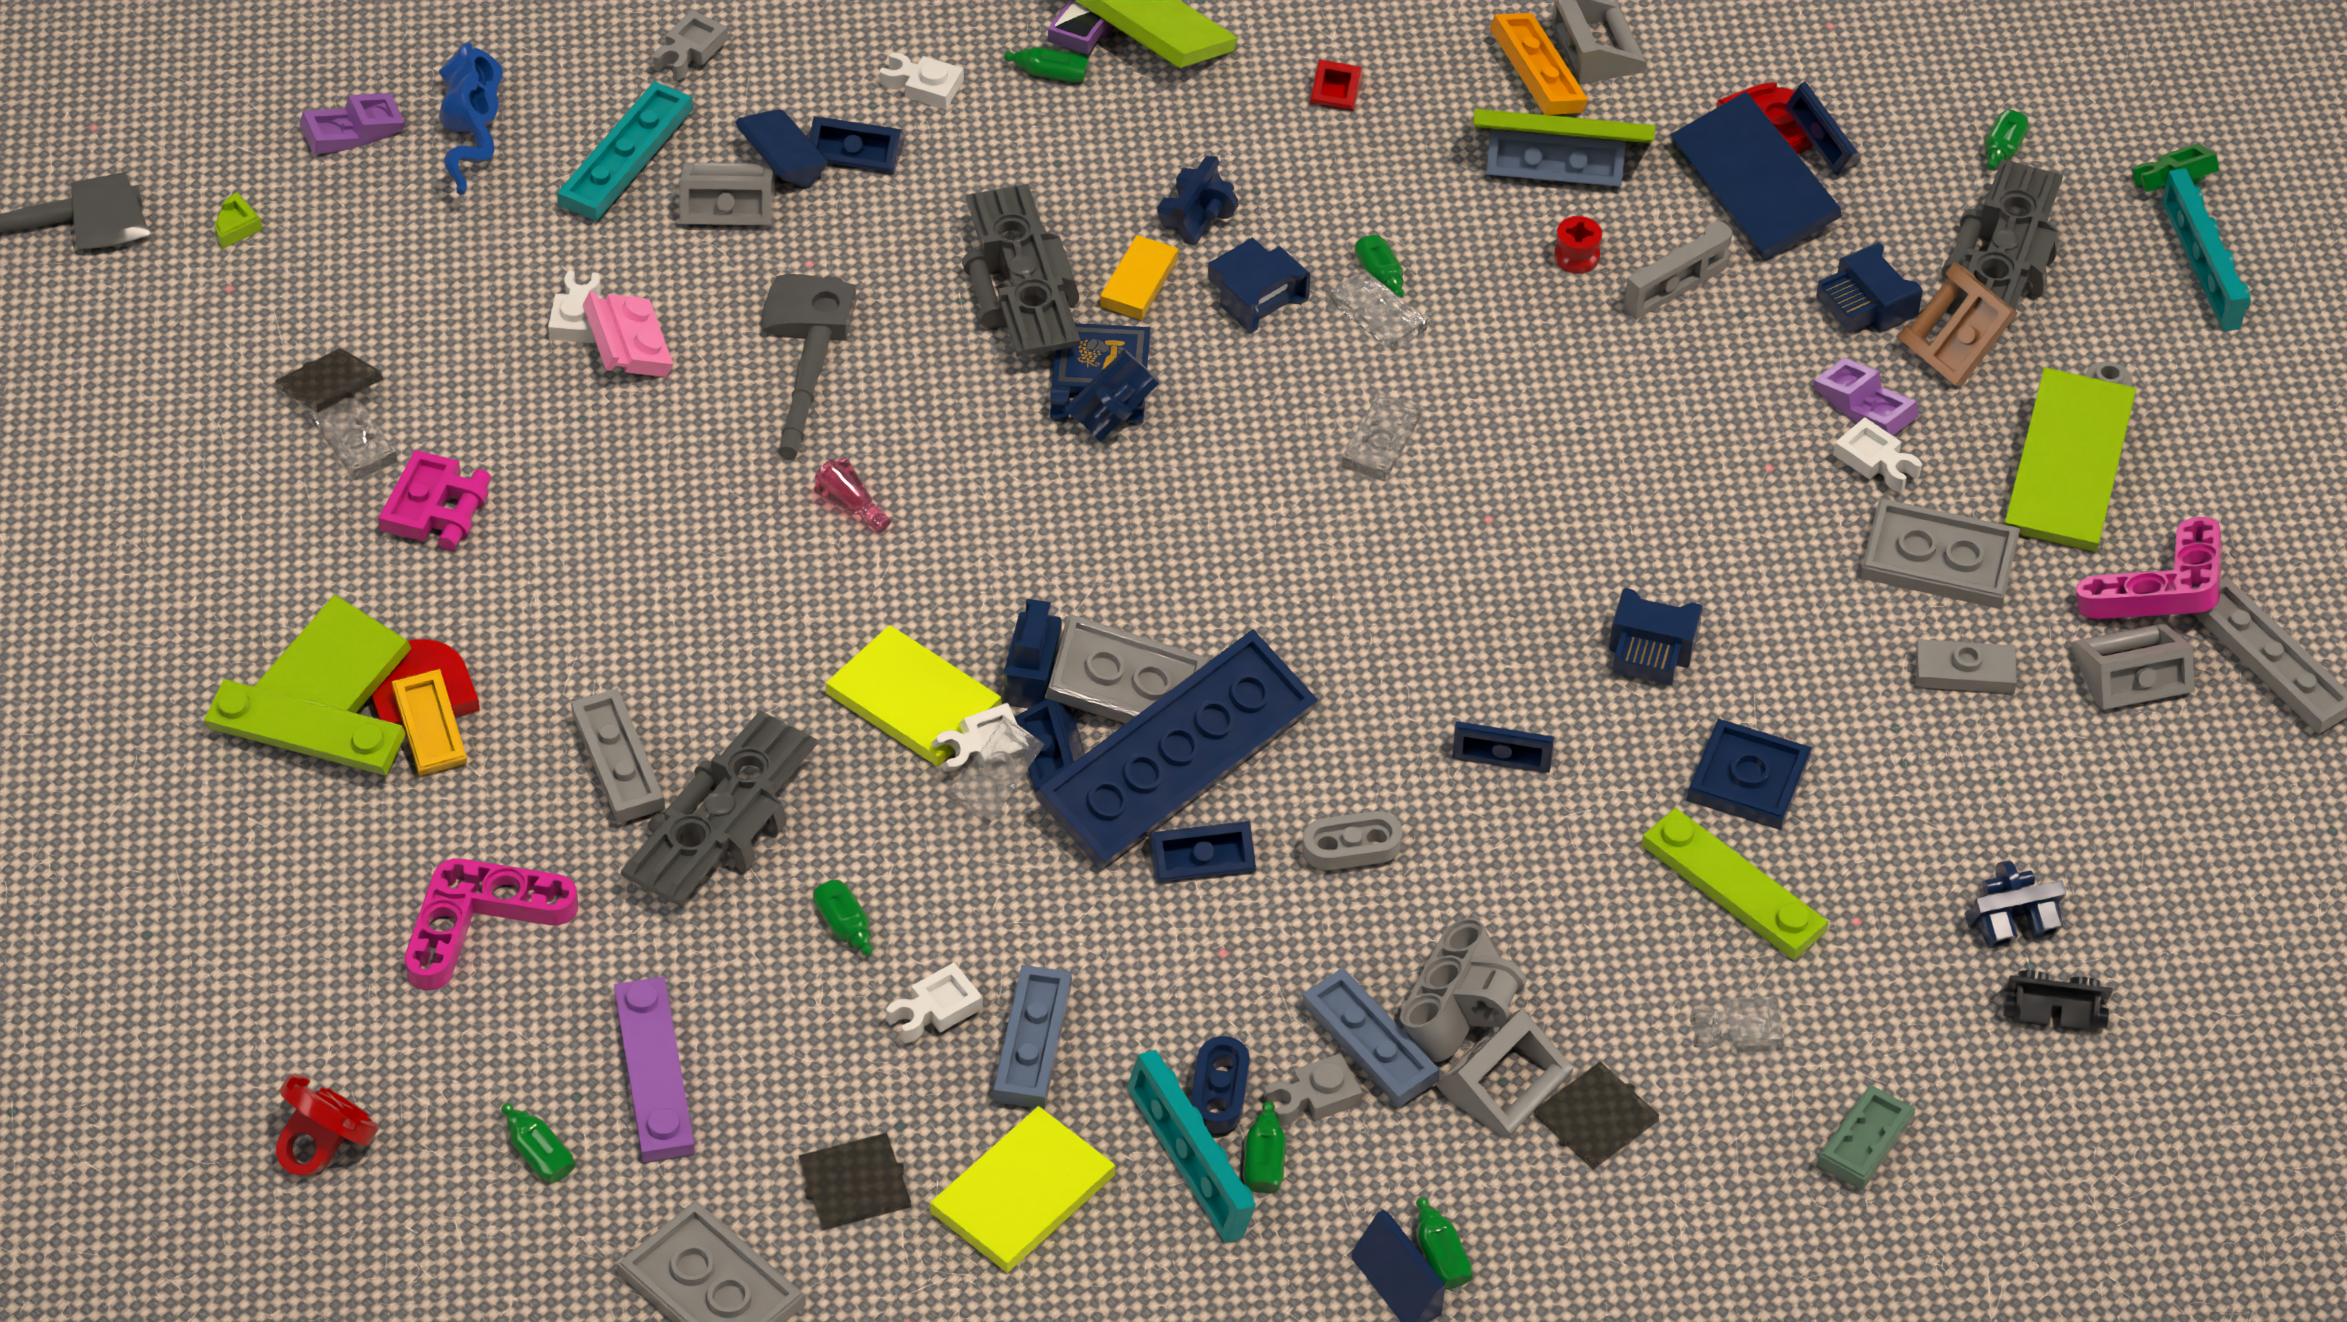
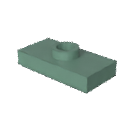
(1866, 1137)

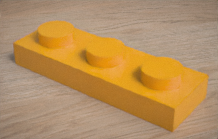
(1538, 63)

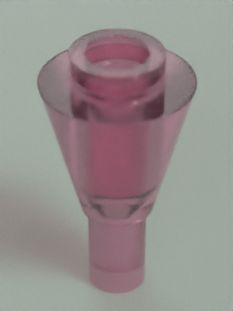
(842, 486)

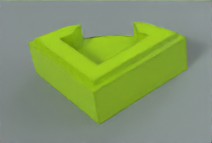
(236, 221)

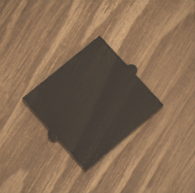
(329, 380)
(1596, 1115)
(854, 1181)

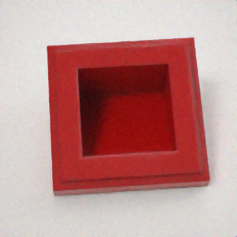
(1336, 85)

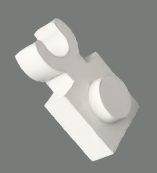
(924, 82)
(568, 316)
(1874, 450)
(975, 732)
(939, 1000)

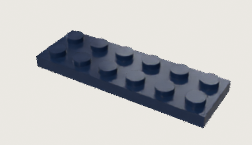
(1176, 749)

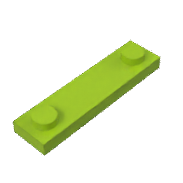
(305, 727)
(1734, 883)

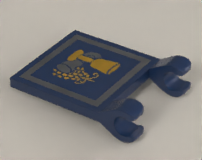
(1082, 363)

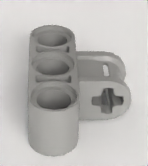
(1460, 989)

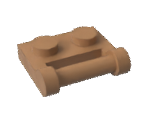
(1968, 332)

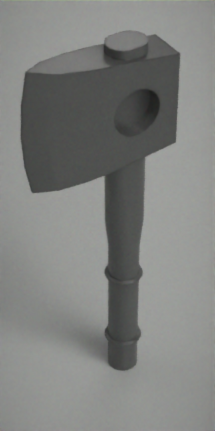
(102, 208)
(812, 311)

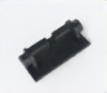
(2038, 995)

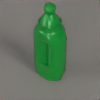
(1051, 64)
(2005, 137)
(1380, 262)
(844, 914)
(538, 1145)
(1264, 1152)
(1442, 1246)

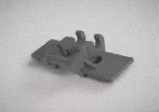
(2018, 243)
(1040, 274)
(688, 844)

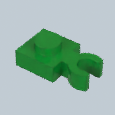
(2195, 158)

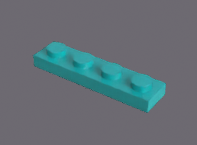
(625, 151)
(2205, 250)
(1191, 1146)

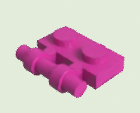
(421, 494)

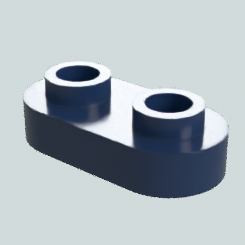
(1220, 1088)

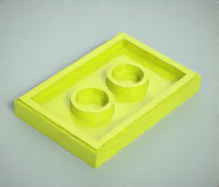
(909, 692)
(1022, 1189)

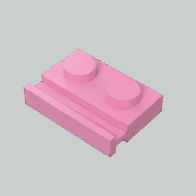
(628, 334)

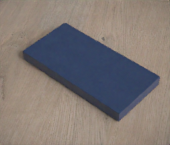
(1755, 176)

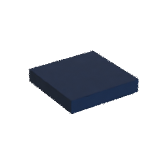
(1749, 774)

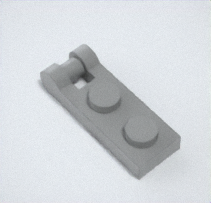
(1678, 271)

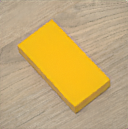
(1139, 277)
(429, 722)

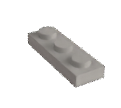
(617, 755)

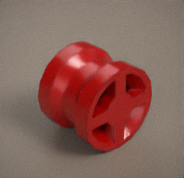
(1578, 244)

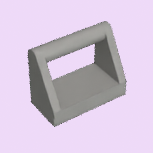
(1587, 58)
(727, 194)
(2138, 673)
(1461, 1081)

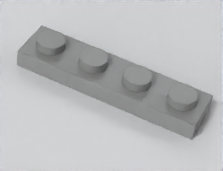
(2276, 658)

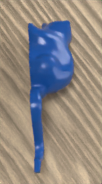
(469, 106)

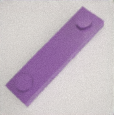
(654, 1069)

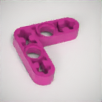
(2170, 590)
(464, 901)

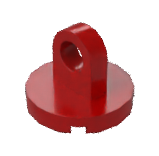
(325, 1118)

